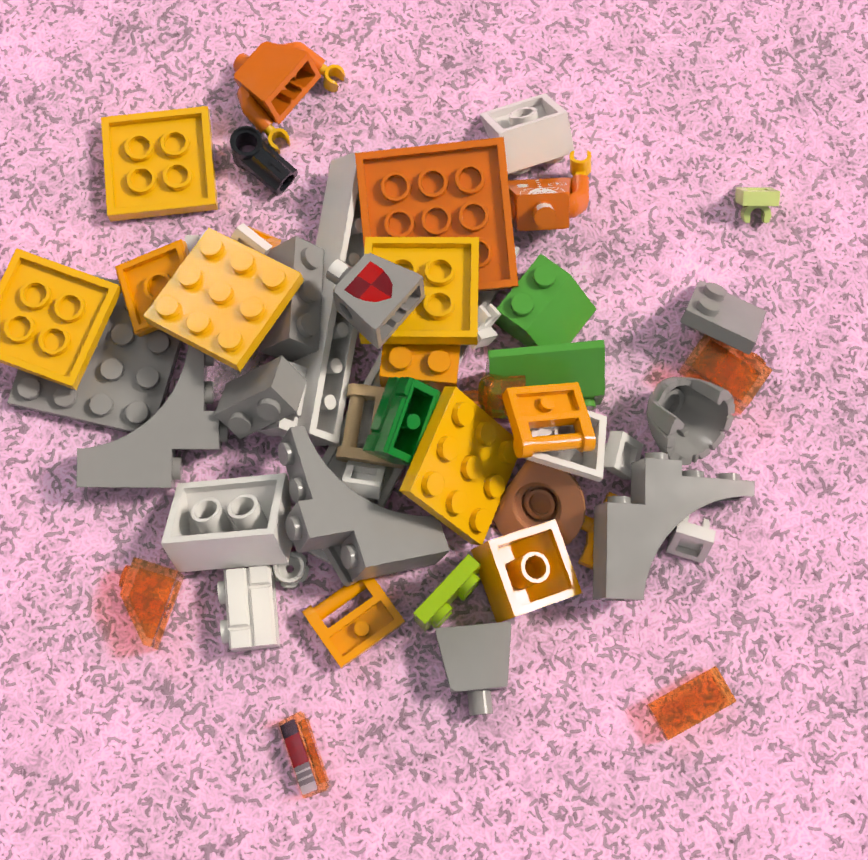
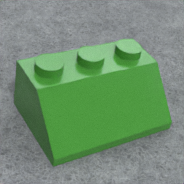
(555, 365)

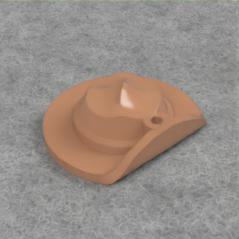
(540, 496)

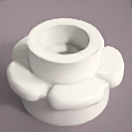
(299, 574)

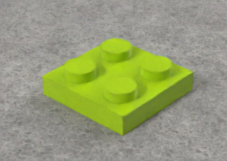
(458, 583)

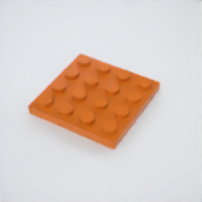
(443, 193)

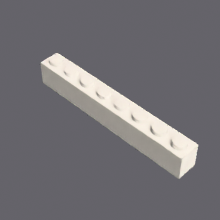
(331, 365)

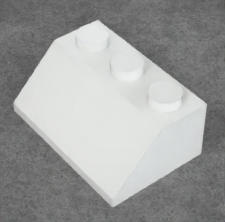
(229, 523)

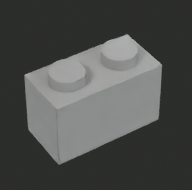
(261, 397)

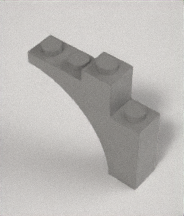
(149, 453)
(332, 515)
(634, 527)

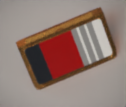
(304, 755)

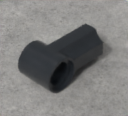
(262, 161)

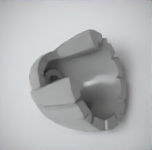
(689, 417)

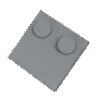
(723, 316)

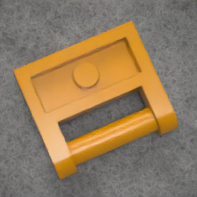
(548, 407)
(359, 628)

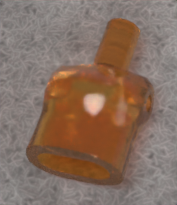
(491, 390)

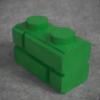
(401, 420)

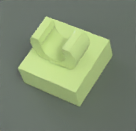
(754, 198)

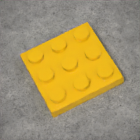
(158, 163)
(450, 287)
(224, 299)
(52, 317)
(461, 466)

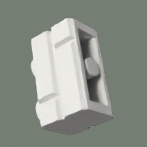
(249, 608)

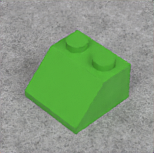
(545, 306)

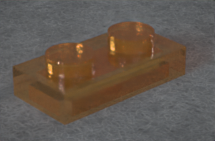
(691, 703)

